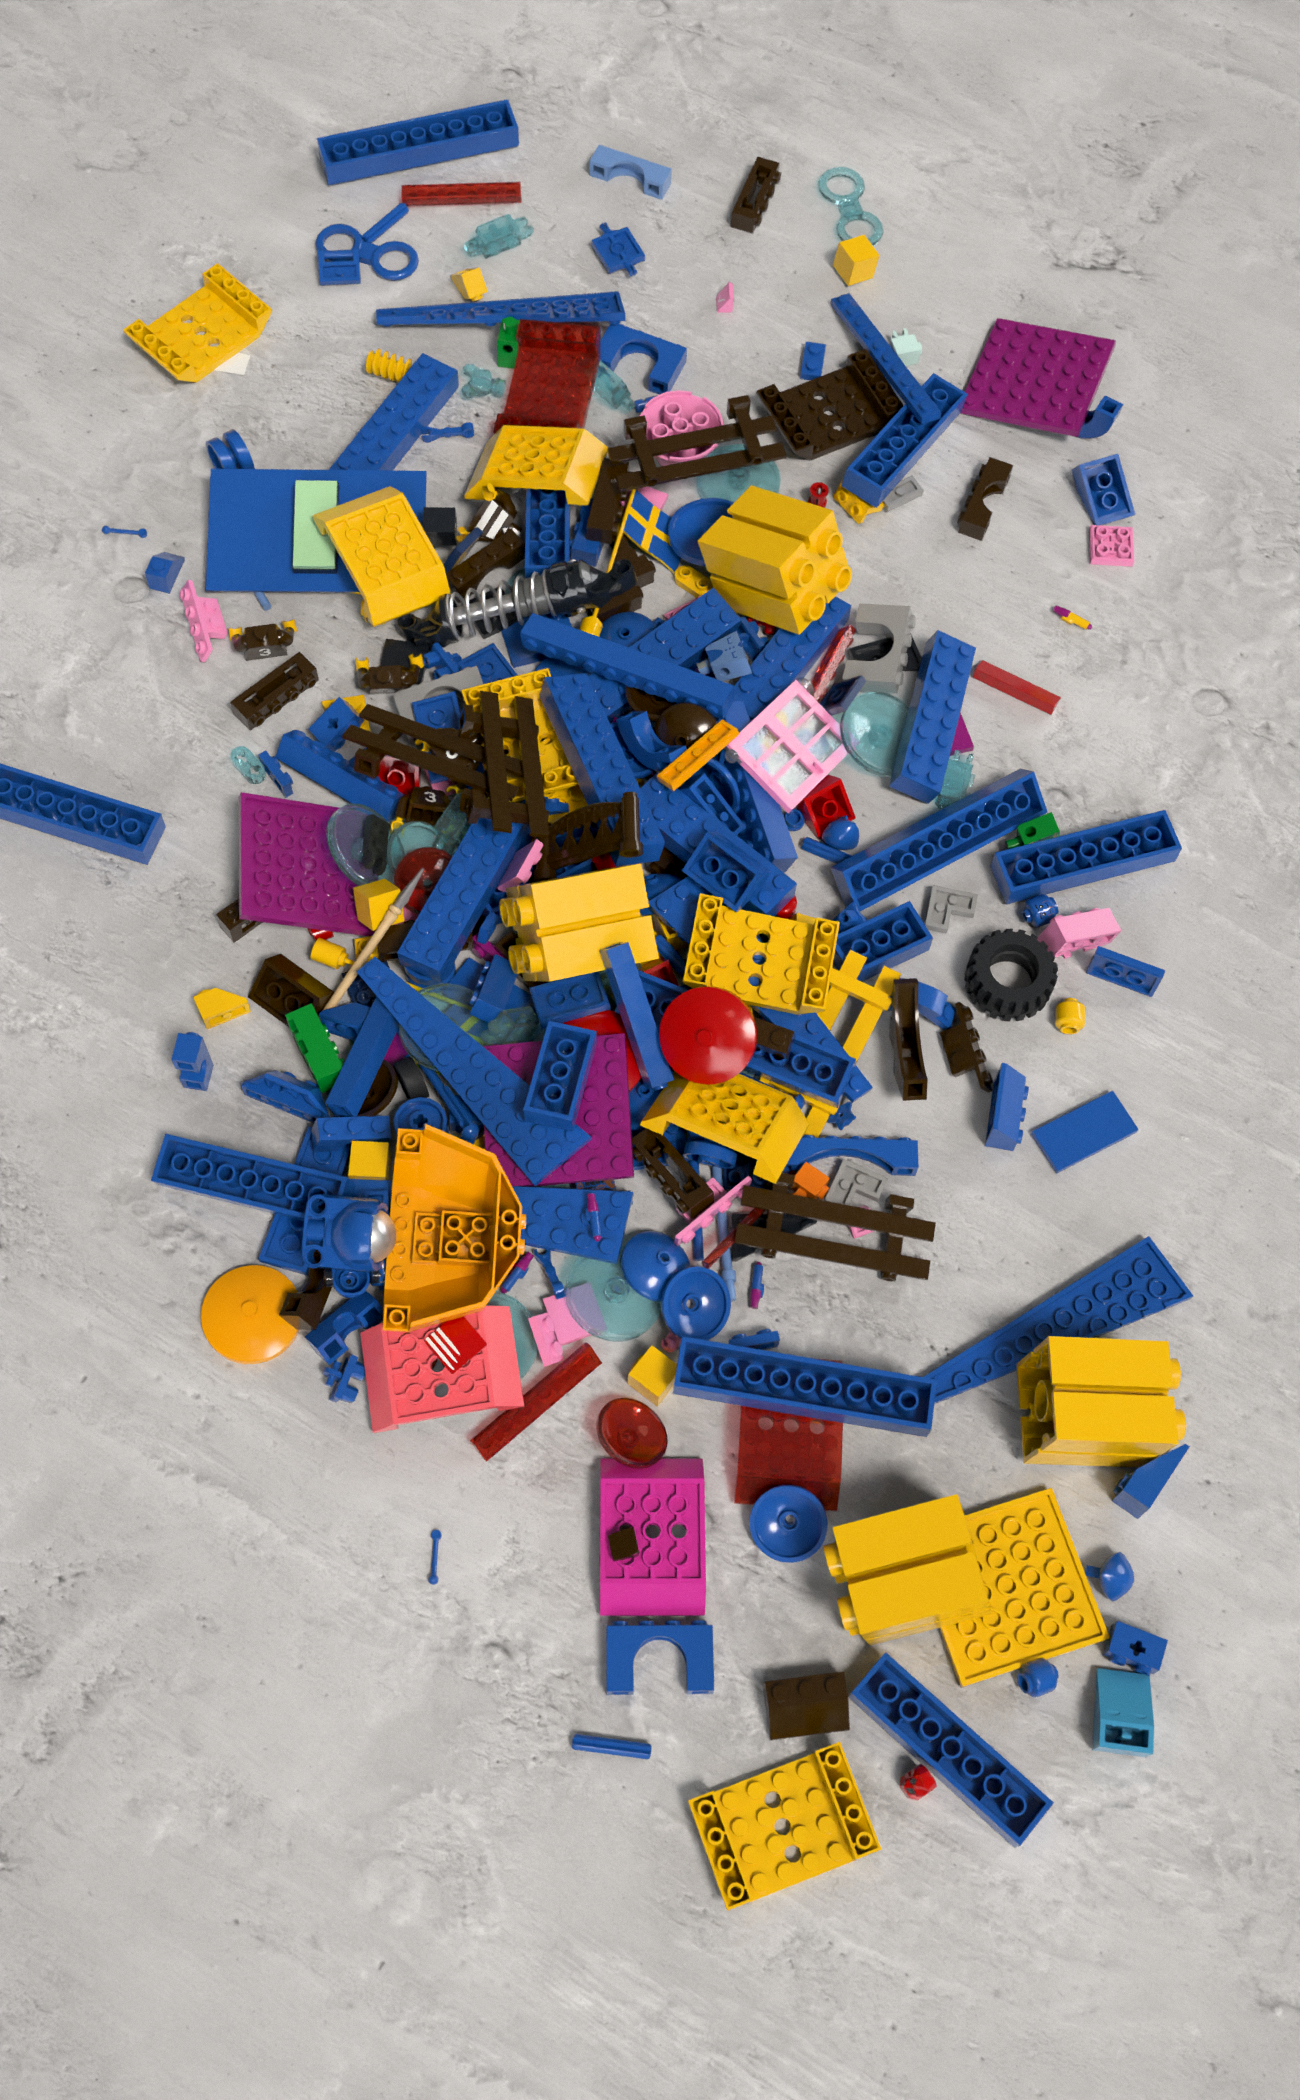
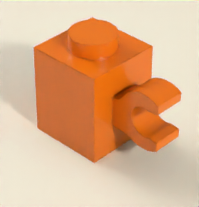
(810, 1182)

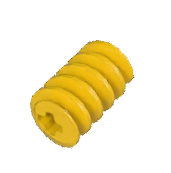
(387, 366)

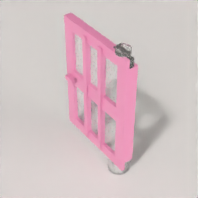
(789, 745)

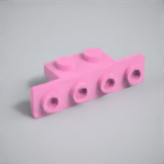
(204, 619)
(721, 1204)

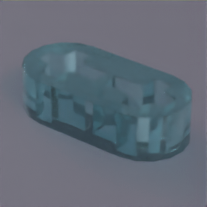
(251, 762)

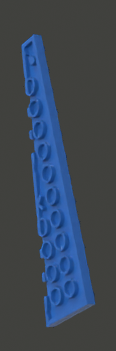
(563, 308)
(678, 910)
(477, 1076)
(558, 1218)
(1104, 1300)

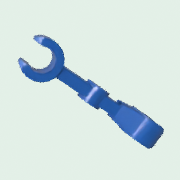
(465, 430)
(545, 1261)

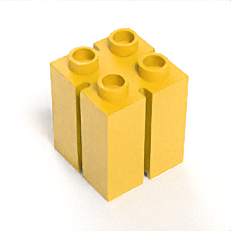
(776, 559)
(575, 916)
(1099, 1402)
(907, 1571)

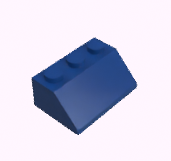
(726, 870)
(1006, 1109)

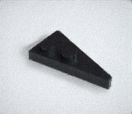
(790, 1224)

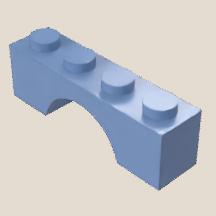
(610, 163)

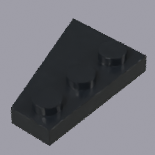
(880, 648)

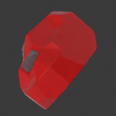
(917, 1783)

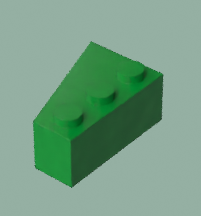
(315, 1046)

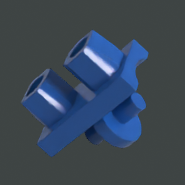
(750, 640)
(443, 661)
(849, 917)
(341, 1390)

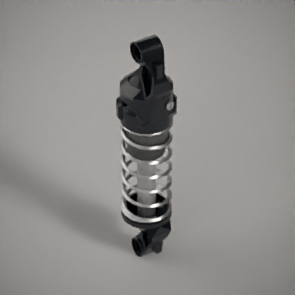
(557, 591)

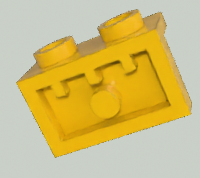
(854, 505)

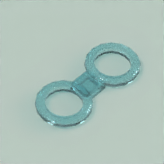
(849, 204)

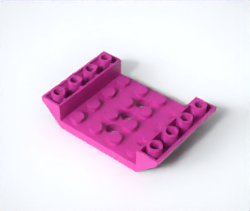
(670, 1570)

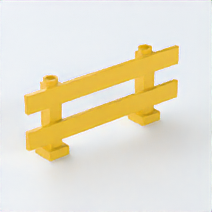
(876, 1000)

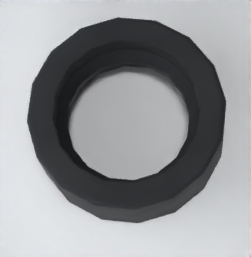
(411, 1078)

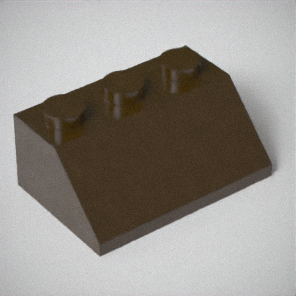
(287, 987)
(806, 1705)

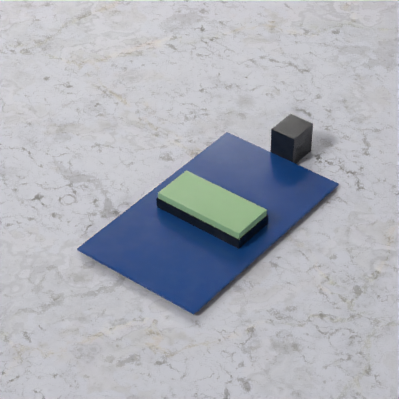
(266, 531)

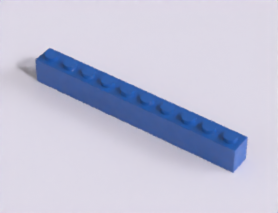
(626, 665)

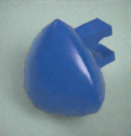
(841, 834)
(1114, 1576)

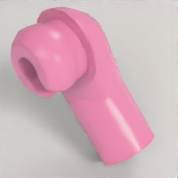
(671, 1342)

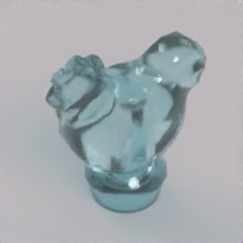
(481, 383)

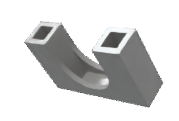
(890, 621)
(447, 683)

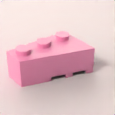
(1080, 931)

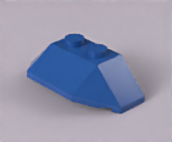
(287, 1094)

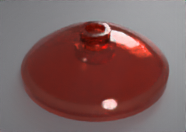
(434, 864)
(631, 1433)

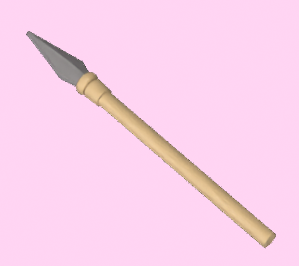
(389, 918)

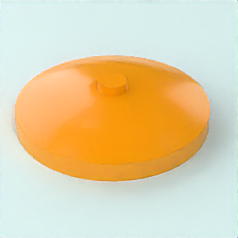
(243, 1315)

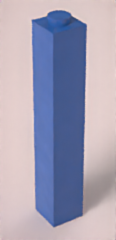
(636, 1015)
(363, 1061)

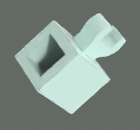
(906, 347)

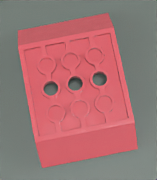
(404, 1384)

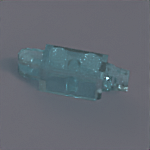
(498, 236)
(612, 388)
(956, 781)
(451, 827)
(512, 1027)

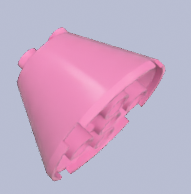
(676, 414)

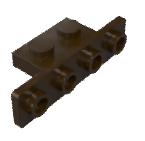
(963, 1049)

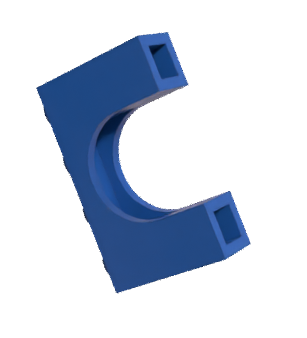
(669, 357)
(692, 1640)

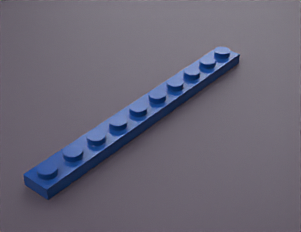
(886, 359)

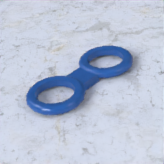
(371, 253)

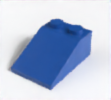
(1103, 490)
(518, 654)
(1140, 1489)

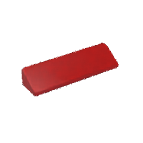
(1016, 687)

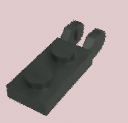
(375, 844)

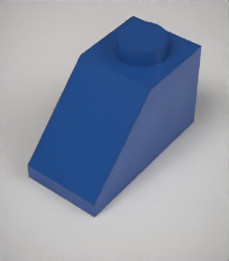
(163, 571)
(345, 1019)

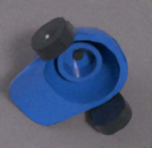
(349, 1283)

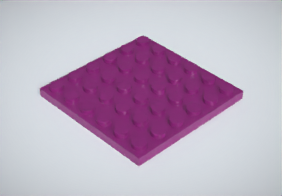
(1037, 377)
(290, 869)
(602, 1115)

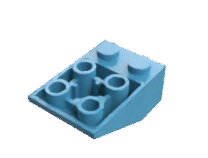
(1123, 1713)

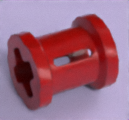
(822, 501)

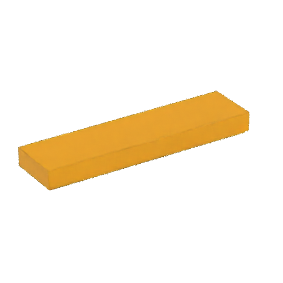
(697, 755)

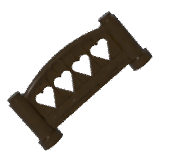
(624, 836)

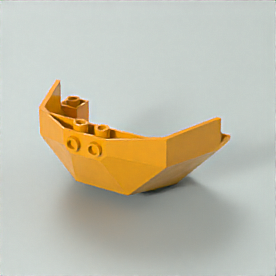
(453, 1230)

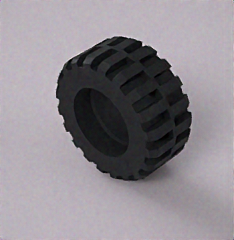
(1014, 948)

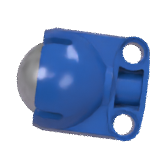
(348, 1233)

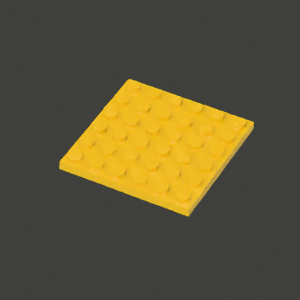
(1033, 1588)

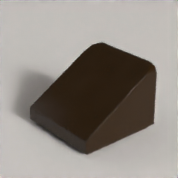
(623, 1544)

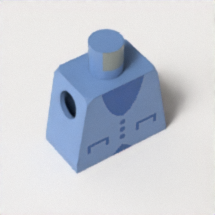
(726, 659)

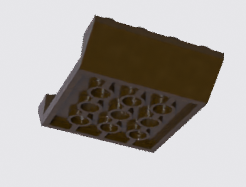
(854, 394)

